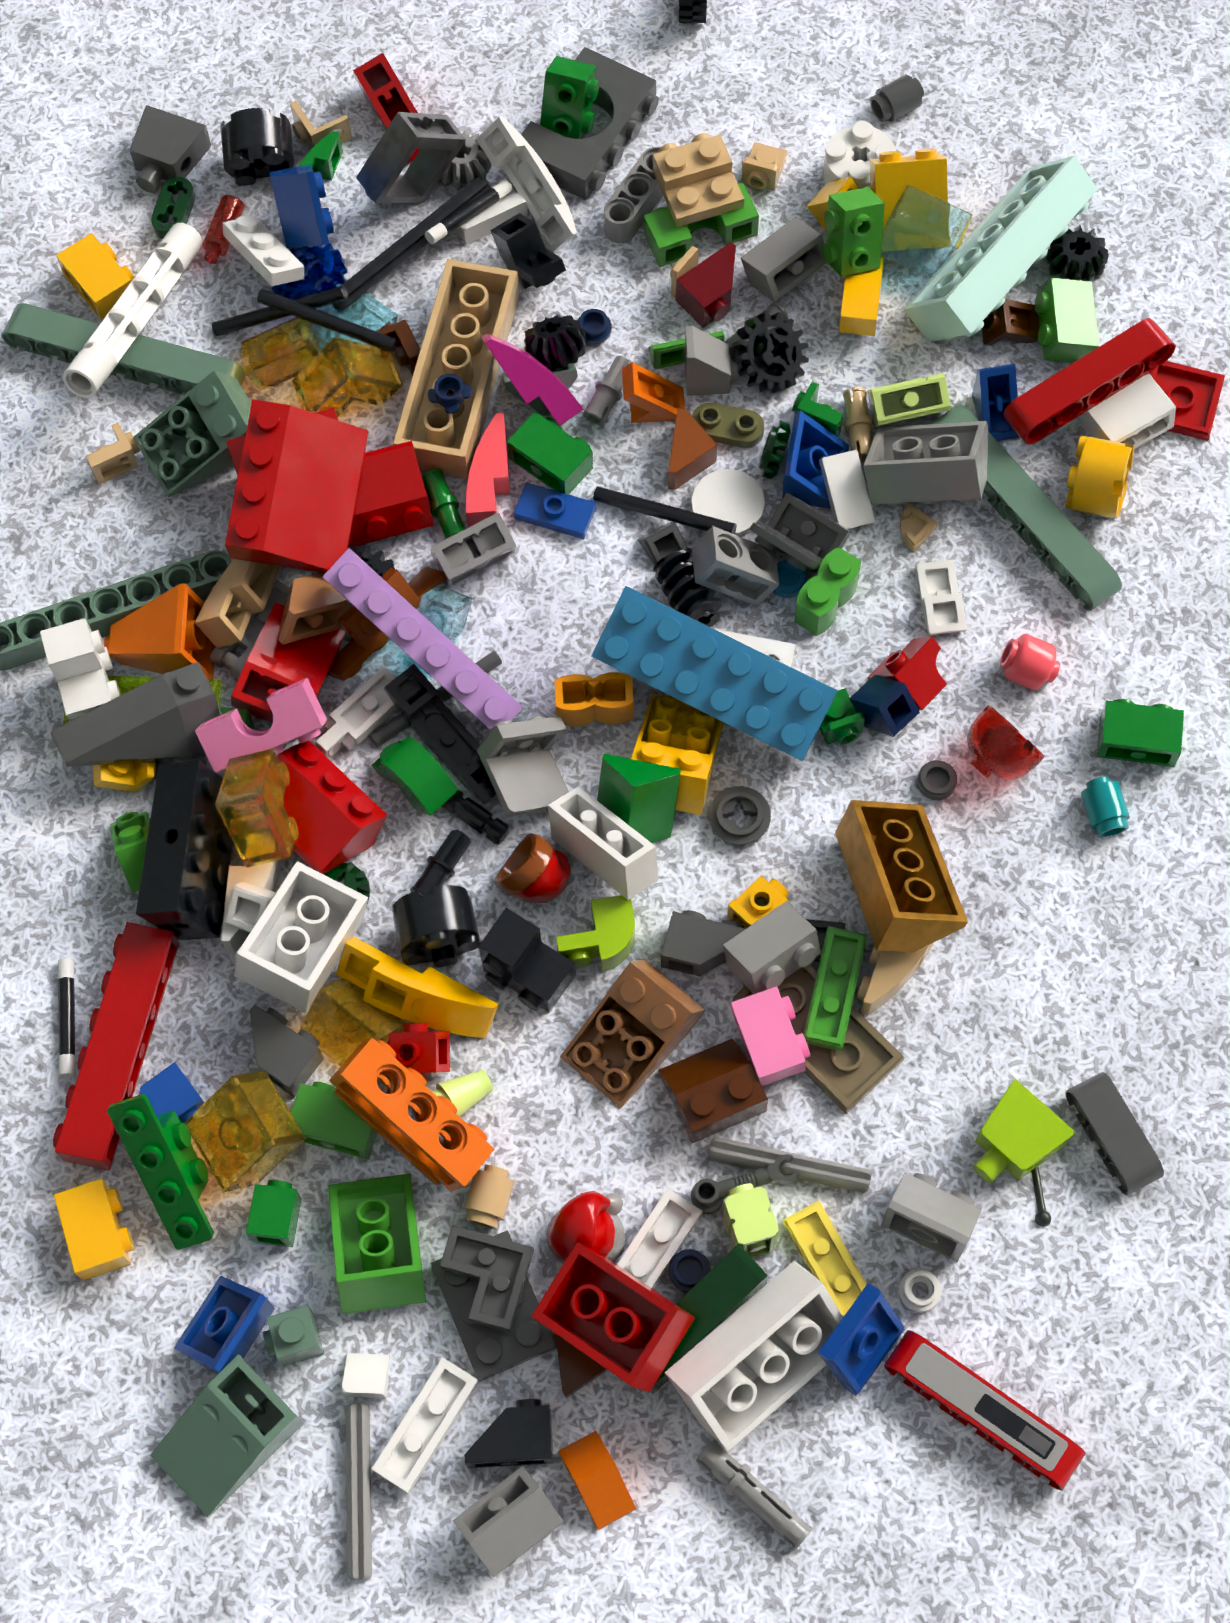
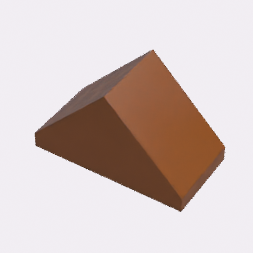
(691, 450)

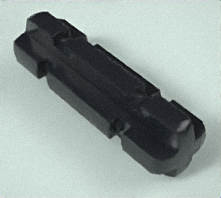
(477, 817)

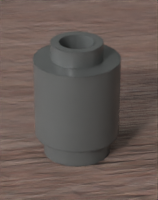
(897, 98)

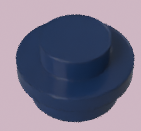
(595, 325)
(688, 1269)

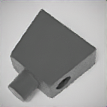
(166, 147)

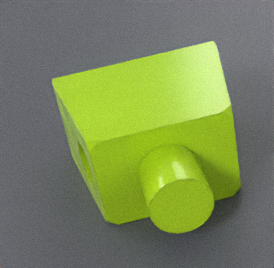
(1019, 1135)

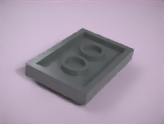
(487, 1347)

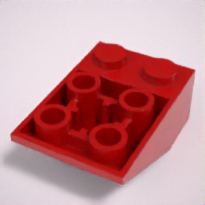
(279, 665)

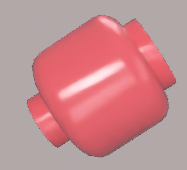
(1029, 662)

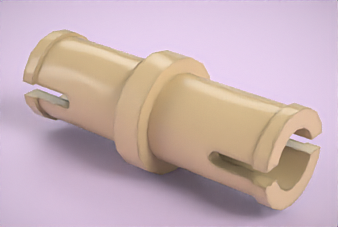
(858, 421)

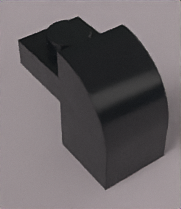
(525, 252)

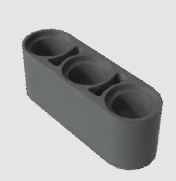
(1116, 1132)

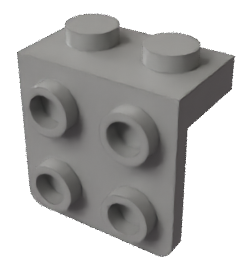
(522, 764)

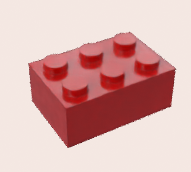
(613, 1317)

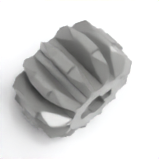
(467, 164)

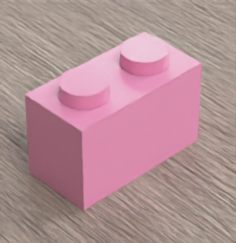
(769, 1035)

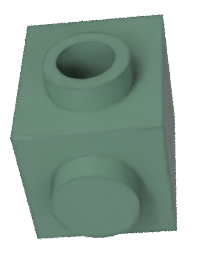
(293, 1336)

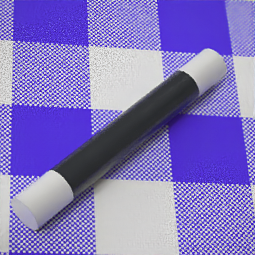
(468, 211)
(66, 1017)

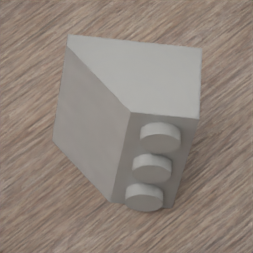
(927, 463)

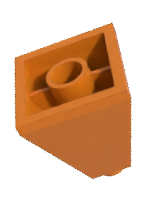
(163, 635)

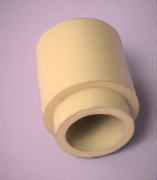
(488, 1197)

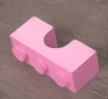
(294, 716)

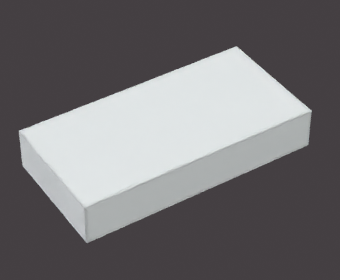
(847, 489)

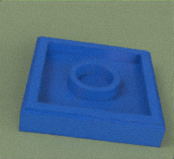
(861, 1339)

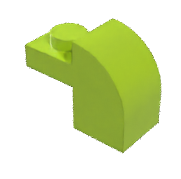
(611, 938)

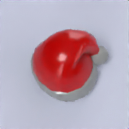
(589, 1221)

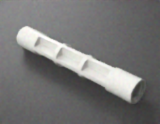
(132, 311)

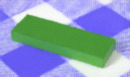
(834, 988)

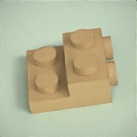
(697, 179)

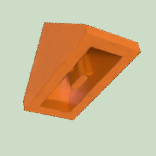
(597, 1480)

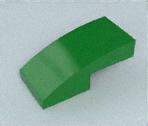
(325, 155)

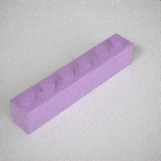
(421, 640)

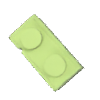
(909, 400)
(750, 1220)

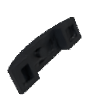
(440, 730)

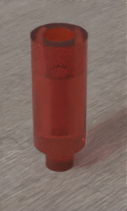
(214, 242)

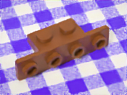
(365, 634)

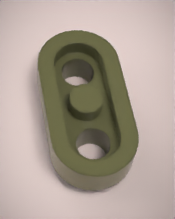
(727, 427)

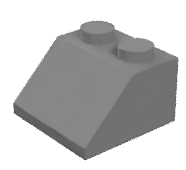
(932, 1215)

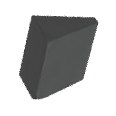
(662, 542)

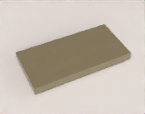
(865, 1054)

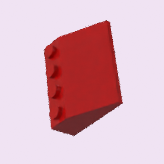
(295, 488)

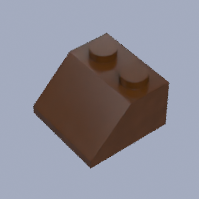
(714, 1090)

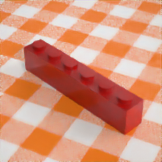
(117, 1044)

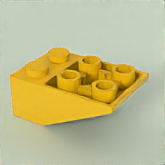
(682, 739)

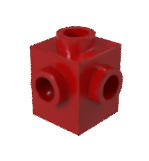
(422, 1049)

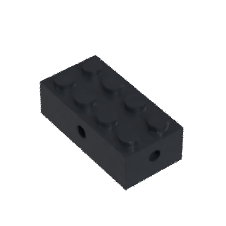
(185, 854)

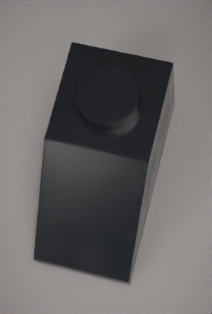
(515, 1438)

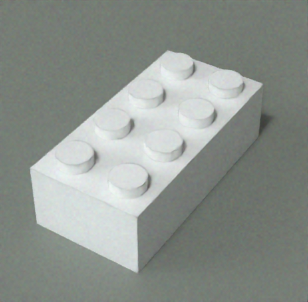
(757, 1356)

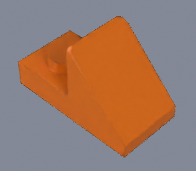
(650, 395)

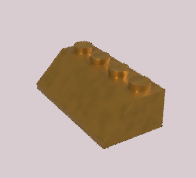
(899, 875)

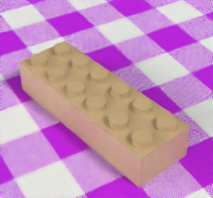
(467, 307)

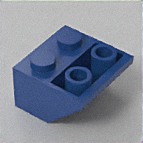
(299, 206)

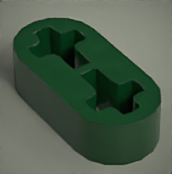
(165, 205)

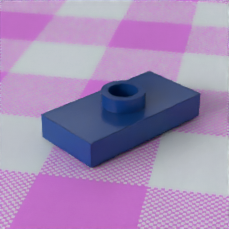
(554, 510)

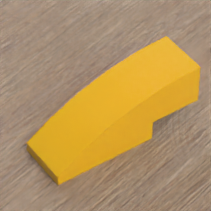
(861, 302)

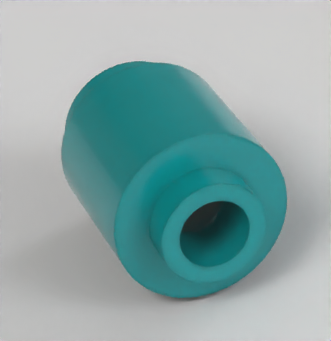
(1105, 806)

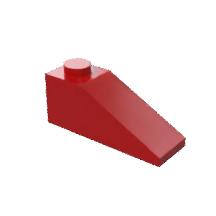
(383, 91)

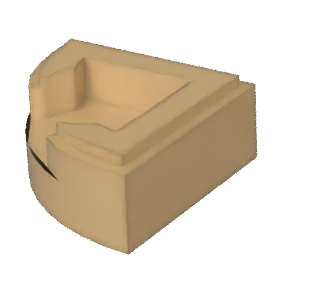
(915, 526)

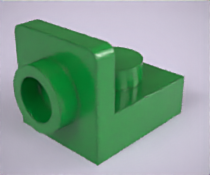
(821, 413)
(842, 721)

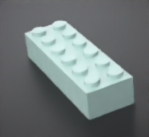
(1001, 250)

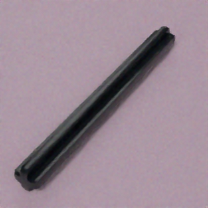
(407, 245)

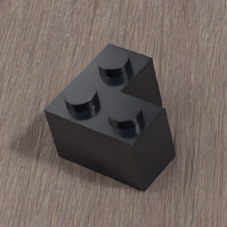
(519, 959)

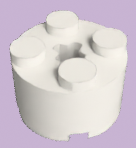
(850, 153)

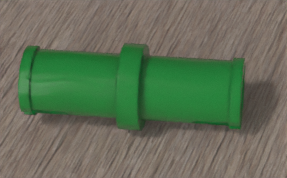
(443, 504)

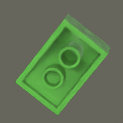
(376, 1244)

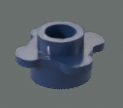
(446, 384)

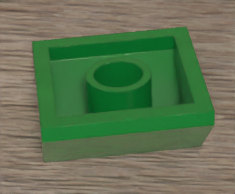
(640, 794)

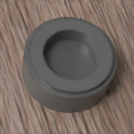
(937, 780)

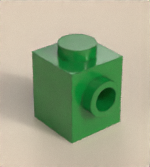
(274, 1214)

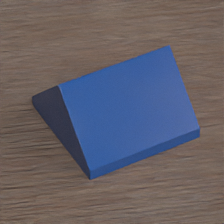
(802, 470)
(225, 1325)

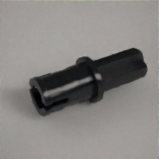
(443, 863)

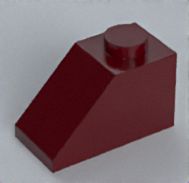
(708, 287)

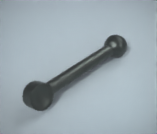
(1042, 1217)

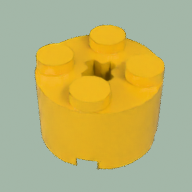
(1100, 477)

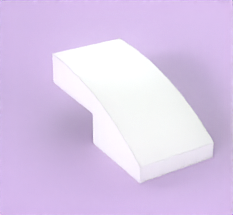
(940, 597)

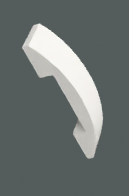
(532, 180)

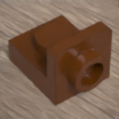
(1012, 322)
(406, 347)

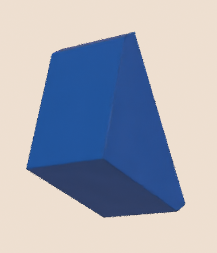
(992, 394)

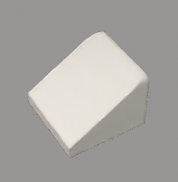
(247, 905)
(366, 1376)

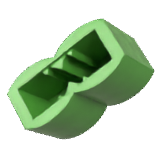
(827, 591)

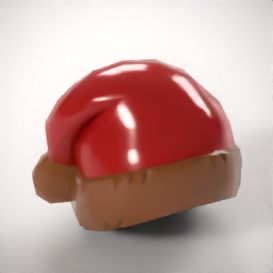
(534, 871)

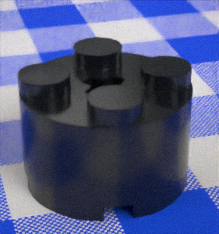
(256, 145)
(435, 926)

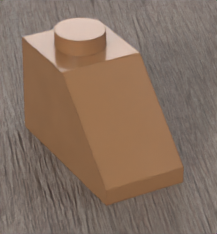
(311, 609)

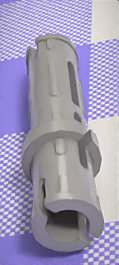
(754, 1494)

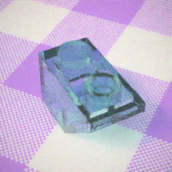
(446, 611)

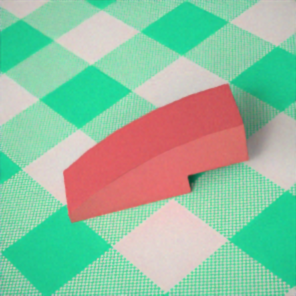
(488, 473)

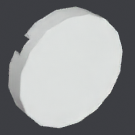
(730, 497)

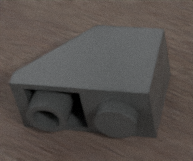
(696, 943)
(281, 1052)

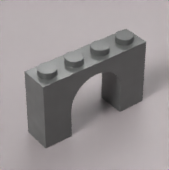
(582, 163)

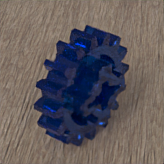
(322, 272)

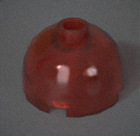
(1000, 747)

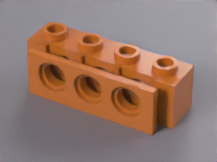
(388, 1115)

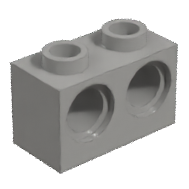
(473, 549)
(735, 566)

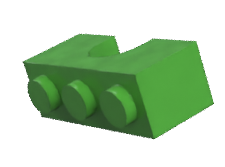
(672, 242)

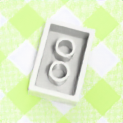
(300, 936)

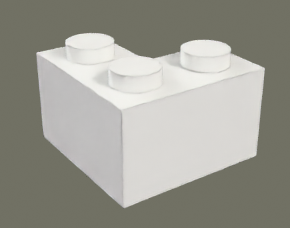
(79, 666)

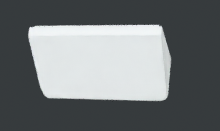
(492, 217)

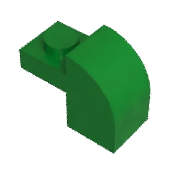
(415, 774)

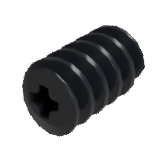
(683, 594)

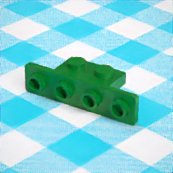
(166, 1167)

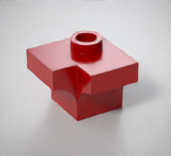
(915, 668)

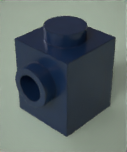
(885, 705)

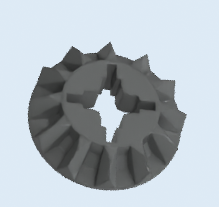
(751, 803)

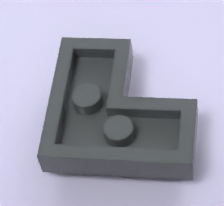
(500, 1270)

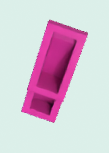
(533, 379)

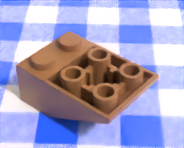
(632, 1031)

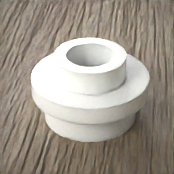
(926, 1279)

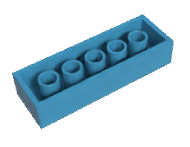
(714, 673)

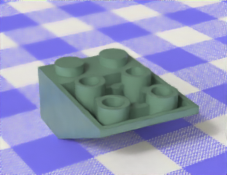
(191, 435)
(225, 1436)

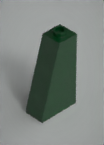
(715, 1299)

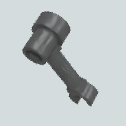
(758, 1178)

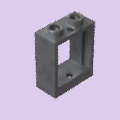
(438, 145)

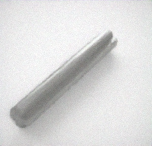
(807, 1167)
(358, 1492)

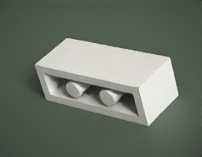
(603, 842)

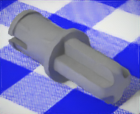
(607, 393)

